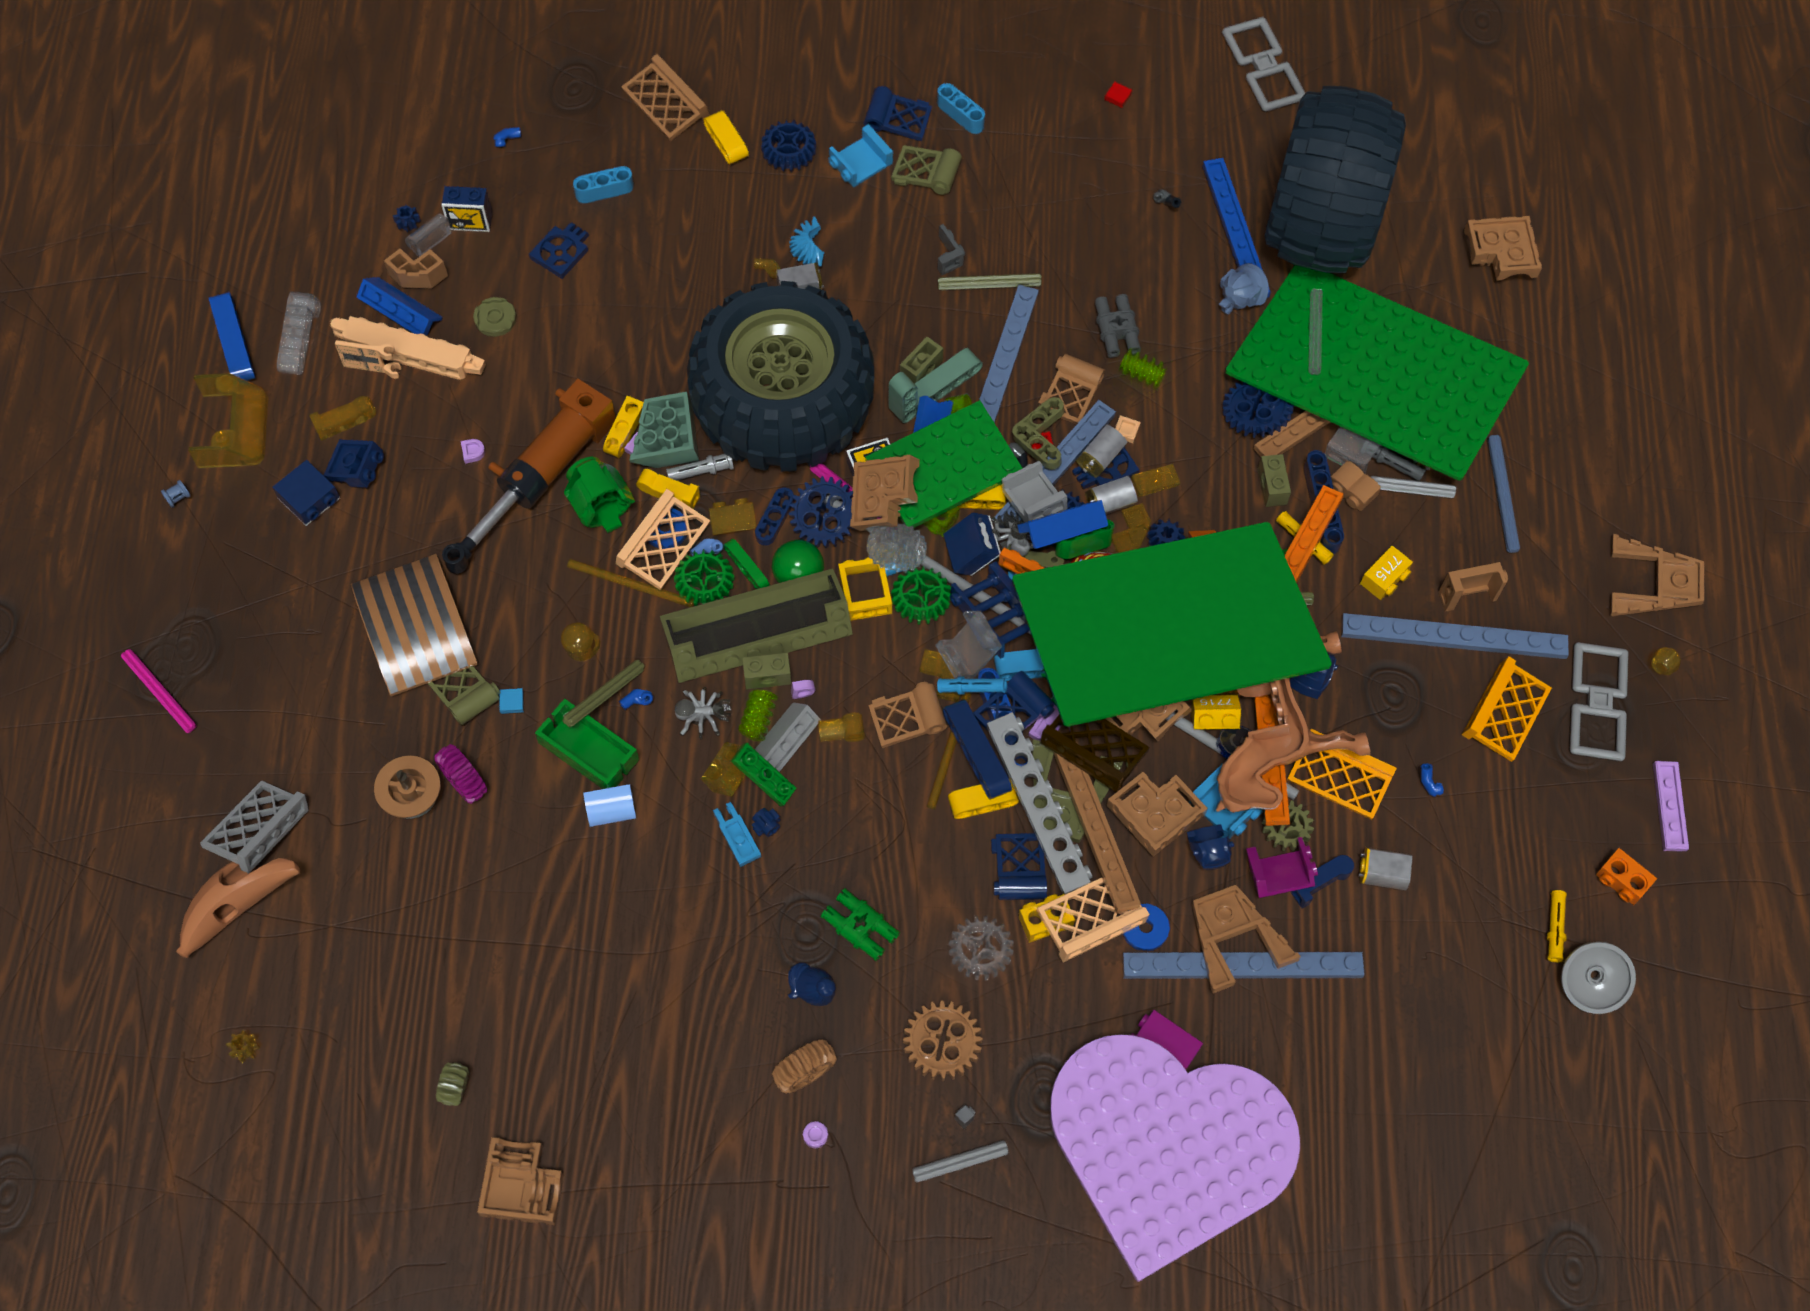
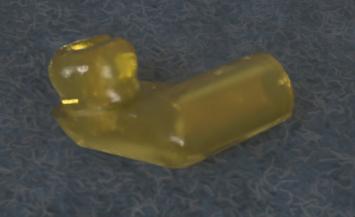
(769, 265)

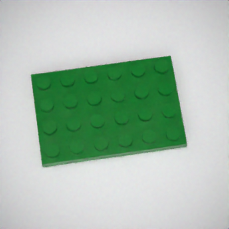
(957, 462)

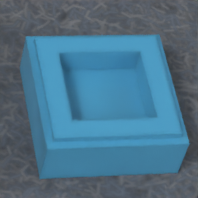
(511, 701)

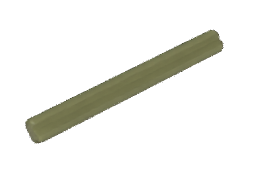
(989, 281)
(603, 693)

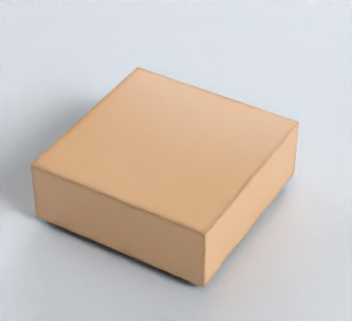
(1128, 428)

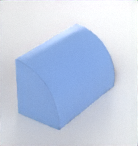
(609, 805)

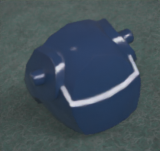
(1314, 683)
(1210, 846)

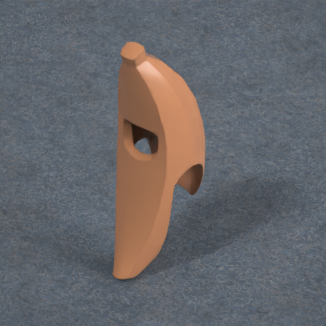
(227, 897)

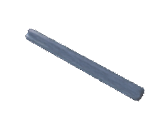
(1503, 494)

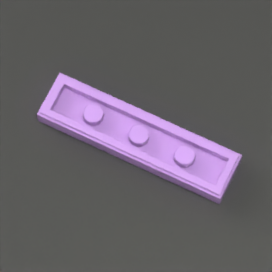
(1670, 806)

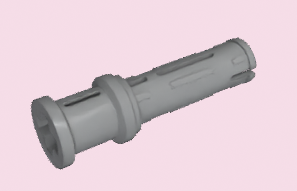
(711, 464)

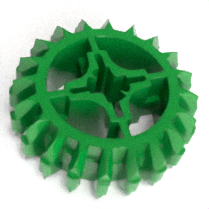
(686, 576)
(936, 588)

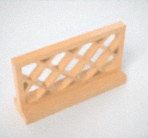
(647, 528)
(1095, 936)

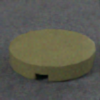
(494, 316)

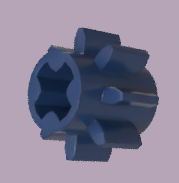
(406, 218)
(766, 822)

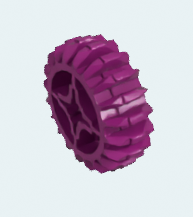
(460, 773)

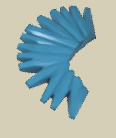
(804, 246)

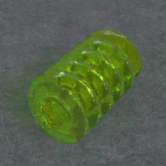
(1143, 368)
(755, 714)

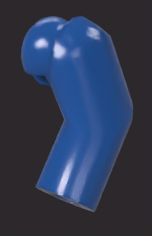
(506, 133)
(636, 696)
(1427, 781)

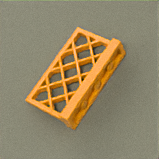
(1488, 703)
(1365, 763)

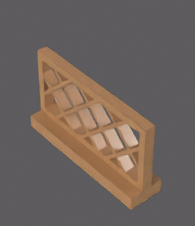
(675, 84)

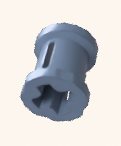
(175, 493)

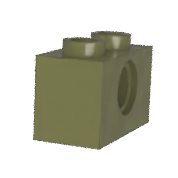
(922, 360)
(1274, 480)
(766, 670)

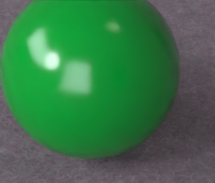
(796, 560)

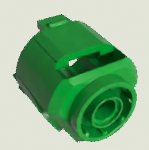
(597, 493)

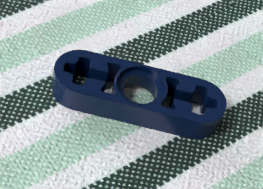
(775, 526)

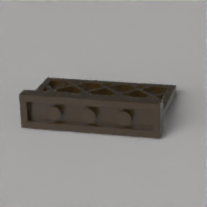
(1085, 757)

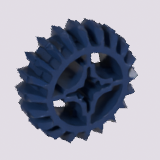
(788, 152)

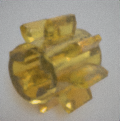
(246, 1050)

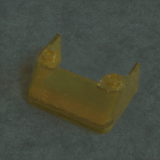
(246, 438)

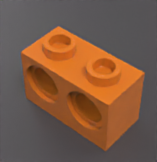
(1629, 872)

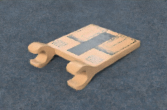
(367, 357)

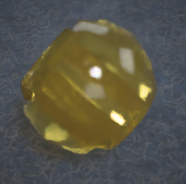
(1665, 661)

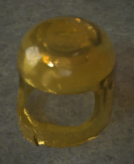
(578, 640)

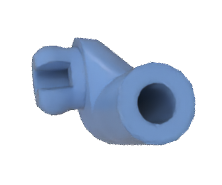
(708, 545)

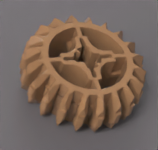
(804, 1066)

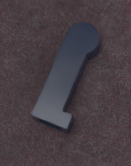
(1336, 869)

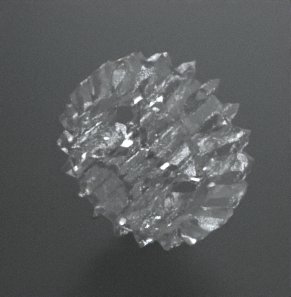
(896, 547)
(988, 952)

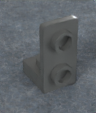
(954, 258)

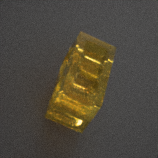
(722, 774)

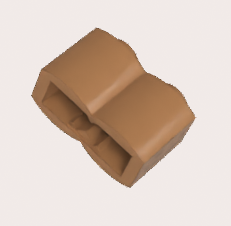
(1357, 487)

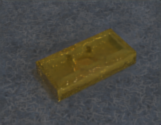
(1155, 480)

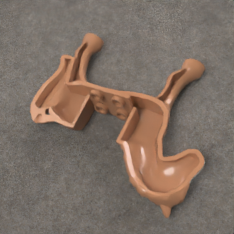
(1283, 744)

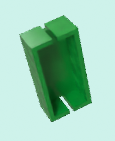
(588, 747)

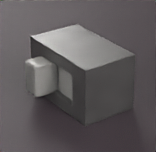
(965, 1116)

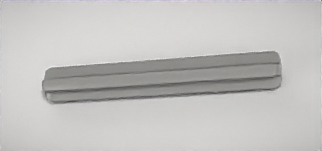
(1416, 487)
(960, 1161)

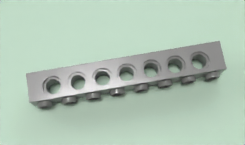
(999, 730)

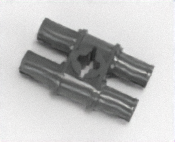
(1117, 325)

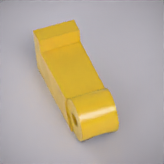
(623, 427)
(656, 485)

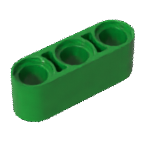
(1085, 542)

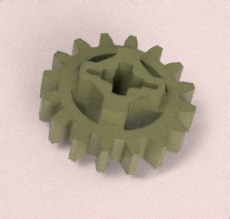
(1294, 831)

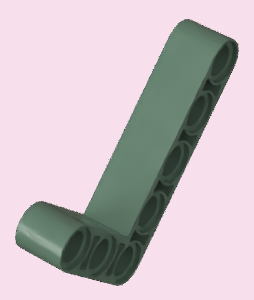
(905, 394)

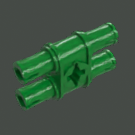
(860, 935)

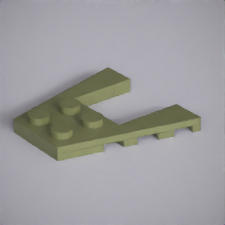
(1063, 797)

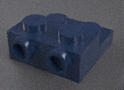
(354, 462)

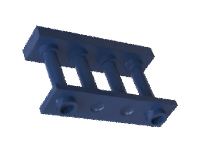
(1002, 582)

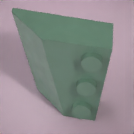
(666, 432)

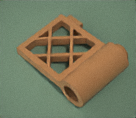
(1076, 373)
(926, 710)

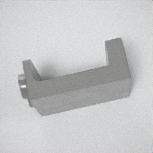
(1033, 493)

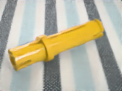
(1293, 526)
(1558, 904)

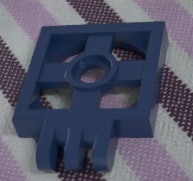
(572, 236)
(1115, 474)

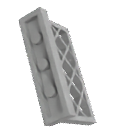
(269, 832)

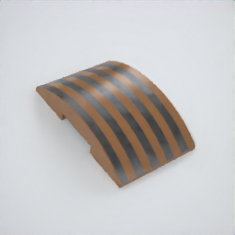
(413, 625)

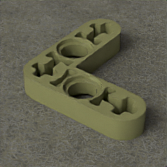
(1033, 432)

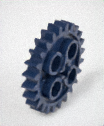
(1244, 400)
(805, 509)

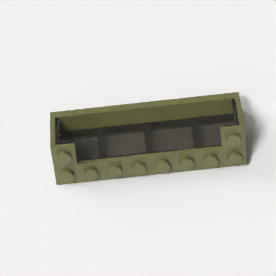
(756, 624)

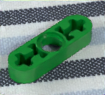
(745, 564)

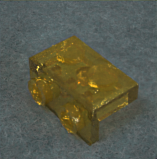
(732, 517)

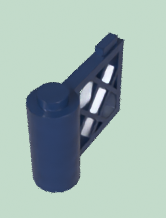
(881, 109)
(1026, 695)
(1024, 883)

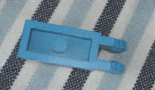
(737, 836)

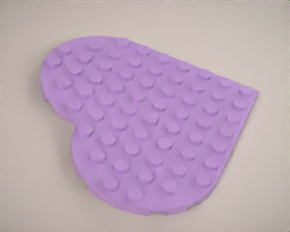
(1168, 1148)

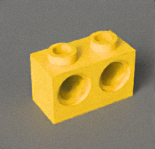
(1039, 931)

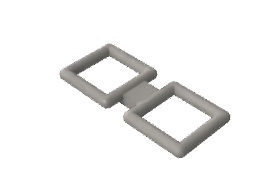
(1263, 63)
(1599, 702)

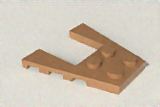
(1677, 579)
(1229, 915)

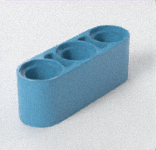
(961, 108)
(603, 184)
(1019, 661)

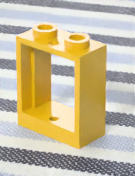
(865, 608)

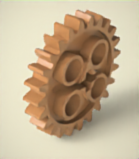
(962, 1045)

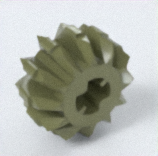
(452, 1084)

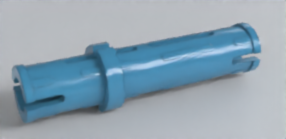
(964, 685)

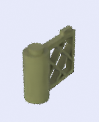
(942, 169)
(472, 700)

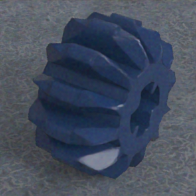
(1164, 533)

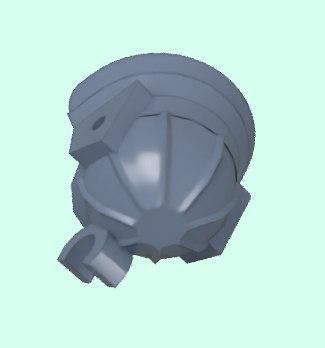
(1243, 288)

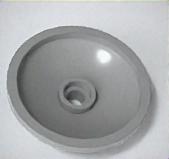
(1611, 986)

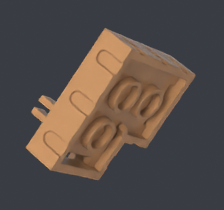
(1506, 244)
(880, 489)
(1152, 718)
(1155, 813)
(517, 1186)

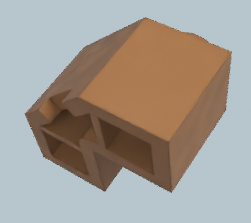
(420, 273)

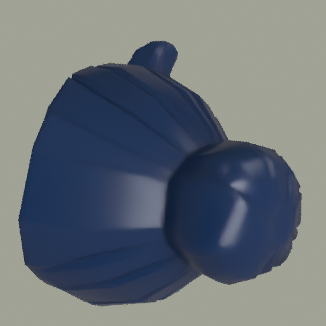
(811, 984)

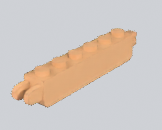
(411, 348)

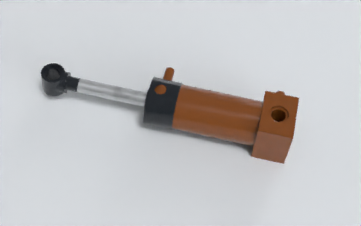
(582, 418)

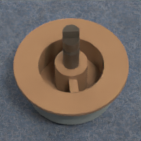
(407, 787)

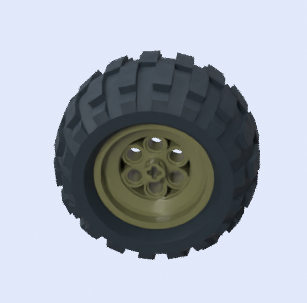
(1335, 179)
(770, 341)

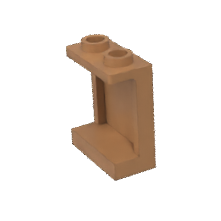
(1470, 581)

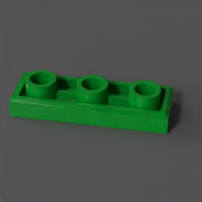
(754, 766)

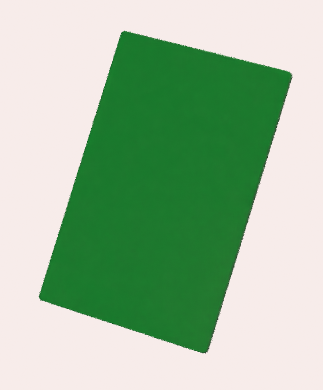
(1381, 370)
(1169, 623)

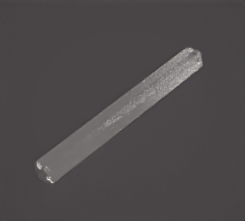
(1315, 336)

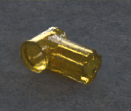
(848, 727)

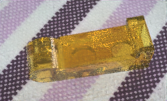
(343, 417)

